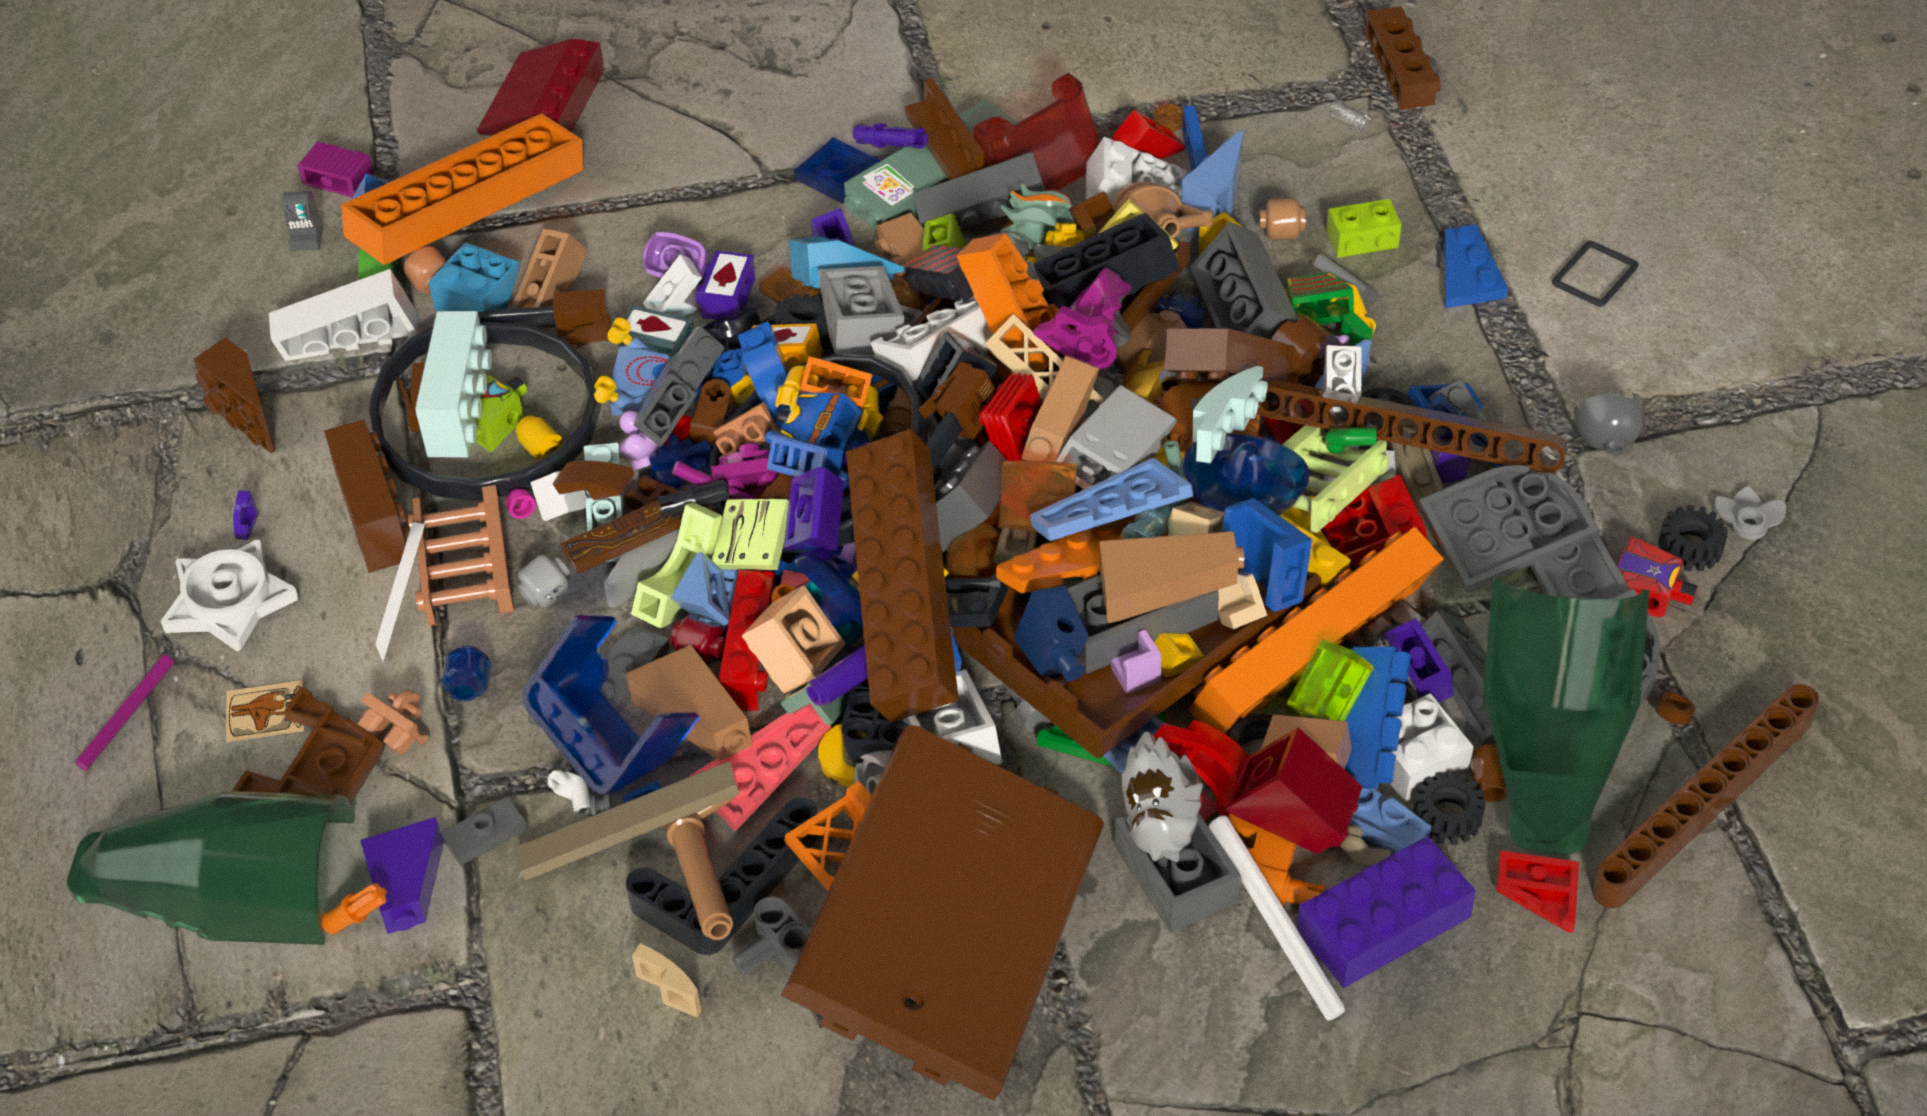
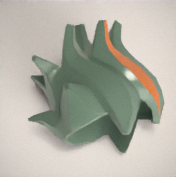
(1037, 214)

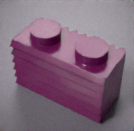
(334, 168)

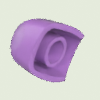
(665, 248)

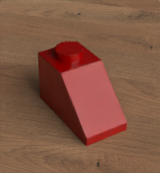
(1148, 136)

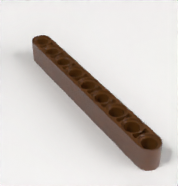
(1427, 421)
(1704, 796)

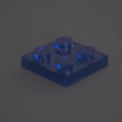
(832, 167)

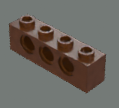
(1401, 58)

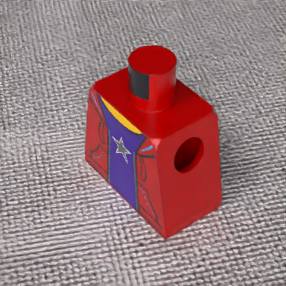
(1657, 571)

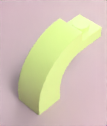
(696, 535)

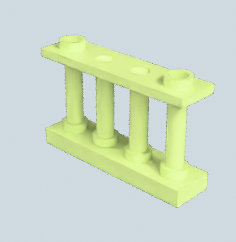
(1349, 481)

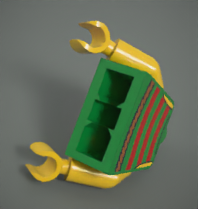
(1325, 298)

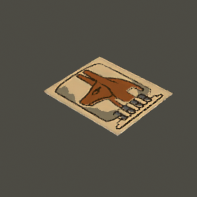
(260, 711)

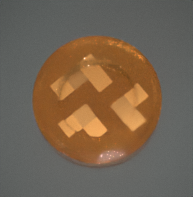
(1169, 116)

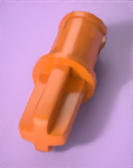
(353, 908)

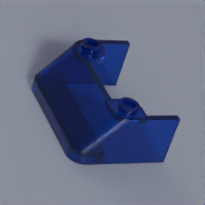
(583, 723)

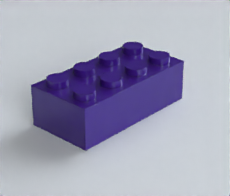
(1385, 911)

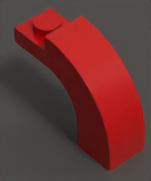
(1212, 754)

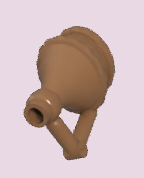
(1163, 206)

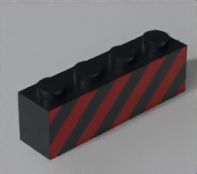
(938, 274)

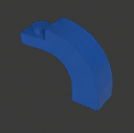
(764, 364)

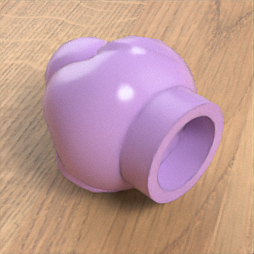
(637, 446)

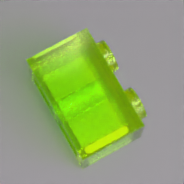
(1330, 683)

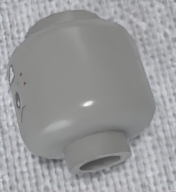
(543, 581)

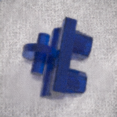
(692, 455)

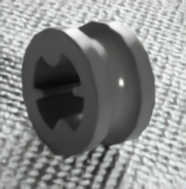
(600, 805)

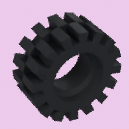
(803, 311)
(1697, 524)
(1454, 791)

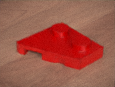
(1540, 885)

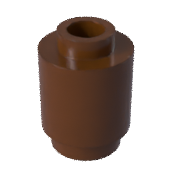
(1488, 773)

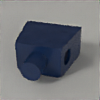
(1052, 633)

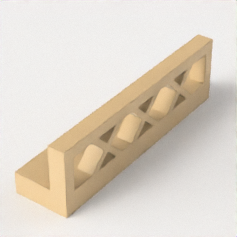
(1016, 365)

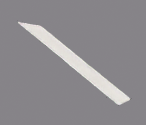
(399, 588)

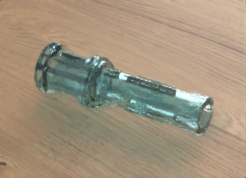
(1151, 522)

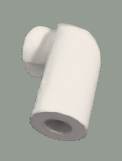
(572, 788)

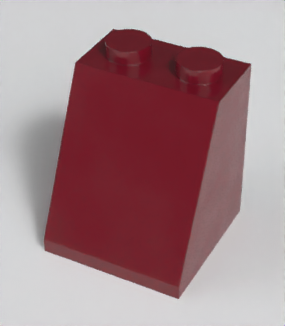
(1296, 793)

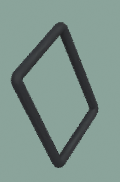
(1556, 280)

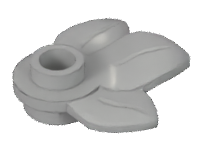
(1748, 513)

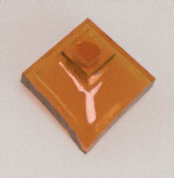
(1031, 487)

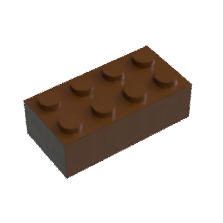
(1222, 353)
(368, 494)

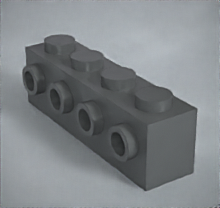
(980, 193)

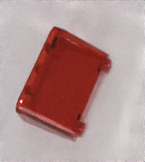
(1058, 136)

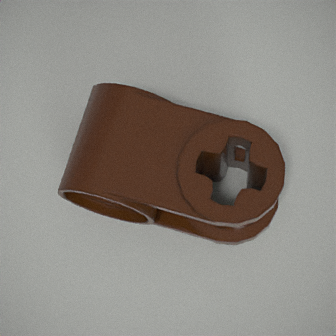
(712, 411)

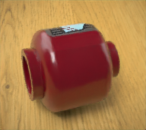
(702, 633)

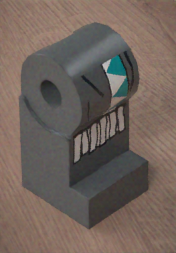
(302, 220)

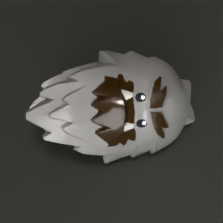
(1160, 798)

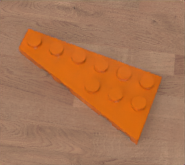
(1063, 558)

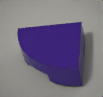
(244, 515)

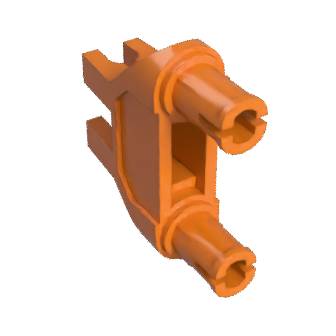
(1274, 860)

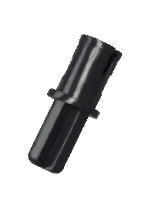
(701, 495)

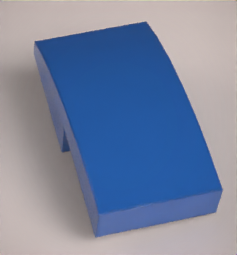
(728, 367)

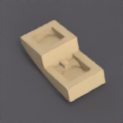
(675, 986)

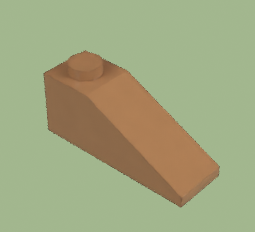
(550, 269)
(1061, 410)

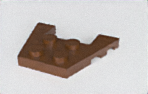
(332, 759)

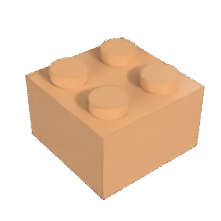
(793, 640)

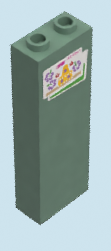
(887, 187)

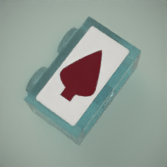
(659, 330)

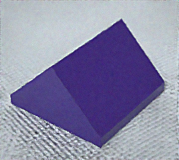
(814, 511)

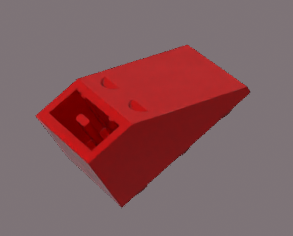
(1373, 519)

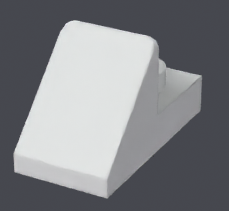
(674, 290)

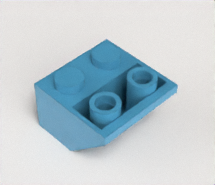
(474, 281)

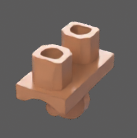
(745, 429)
(403, 731)

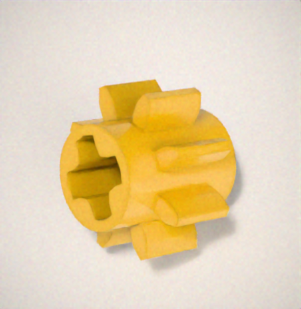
(1064, 235)

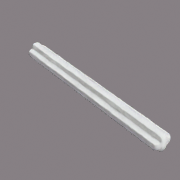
(1278, 919)

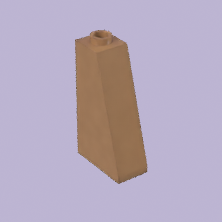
(1165, 570)
(686, 684)

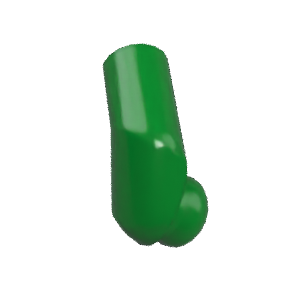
(1341, 437)

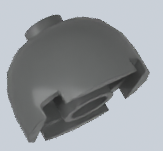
(1610, 421)

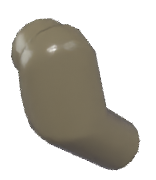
(1359, 851)

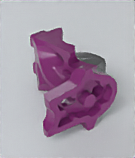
(1095, 322)

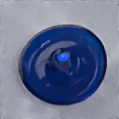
(1247, 470)
(834, 578)

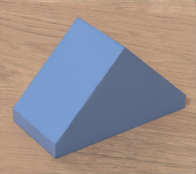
(703, 590)

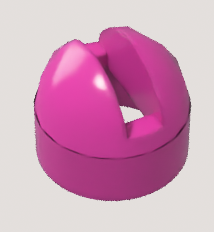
(525, 503)

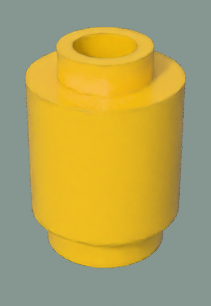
(537, 437)

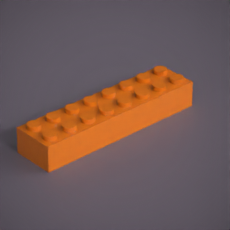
(461, 188)
(1340, 613)

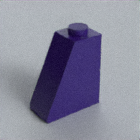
(407, 867)

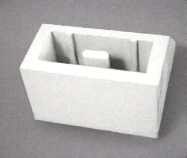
(1426, 746)

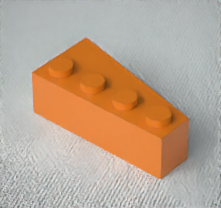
(1004, 288)

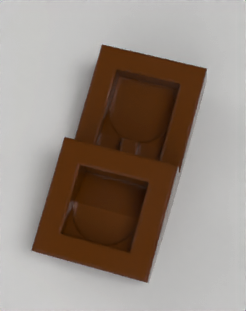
(597, 477)

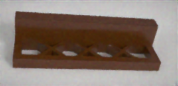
(947, 135)

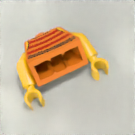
(828, 377)

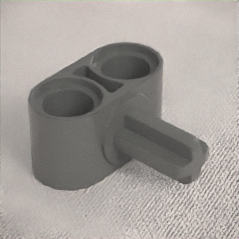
(774, 939)

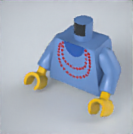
(633, 373)

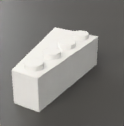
(344, 318)
(917, 343)

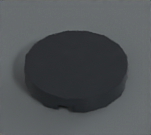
(732, 325)

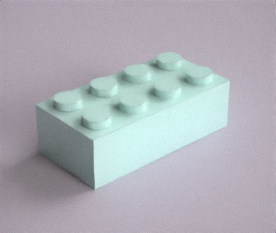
(453, 384)

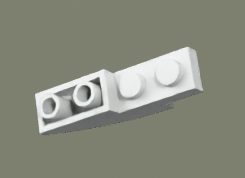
(1342, 375)

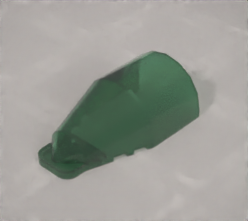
(1560, 705)
(216, 865)

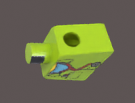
(499, 411)

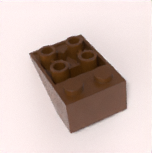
(232, 391)

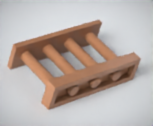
(493, 562)

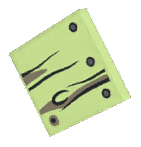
(751, 534)

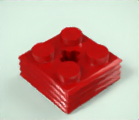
(1011, 415)

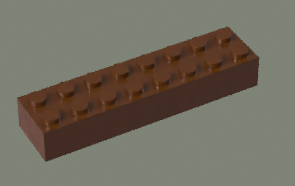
(901, 577)

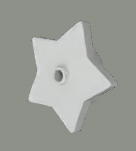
(226, 594)

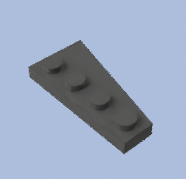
(629, 653)

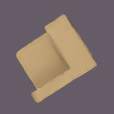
(1240, 602)

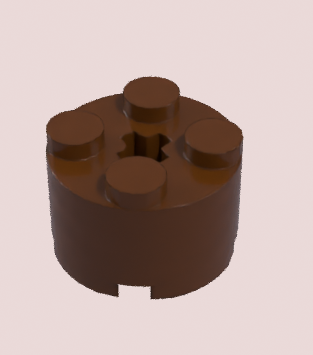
(1309, 348)

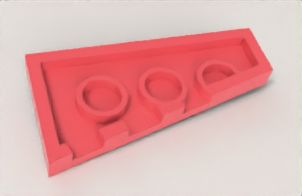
(770, 760)

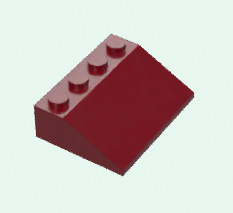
(549, 82)

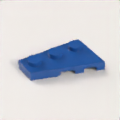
(1470, 269)

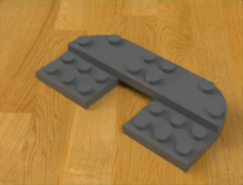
(1533, 520)

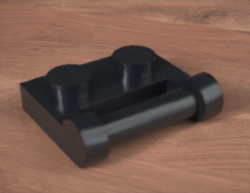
(969, 604)

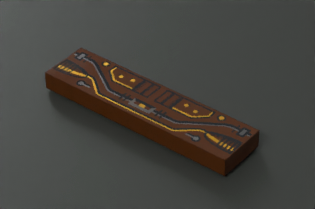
(619, 536)

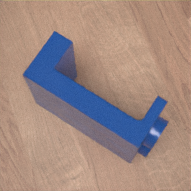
(1272, 551)

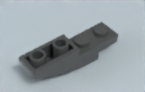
(677, 386)

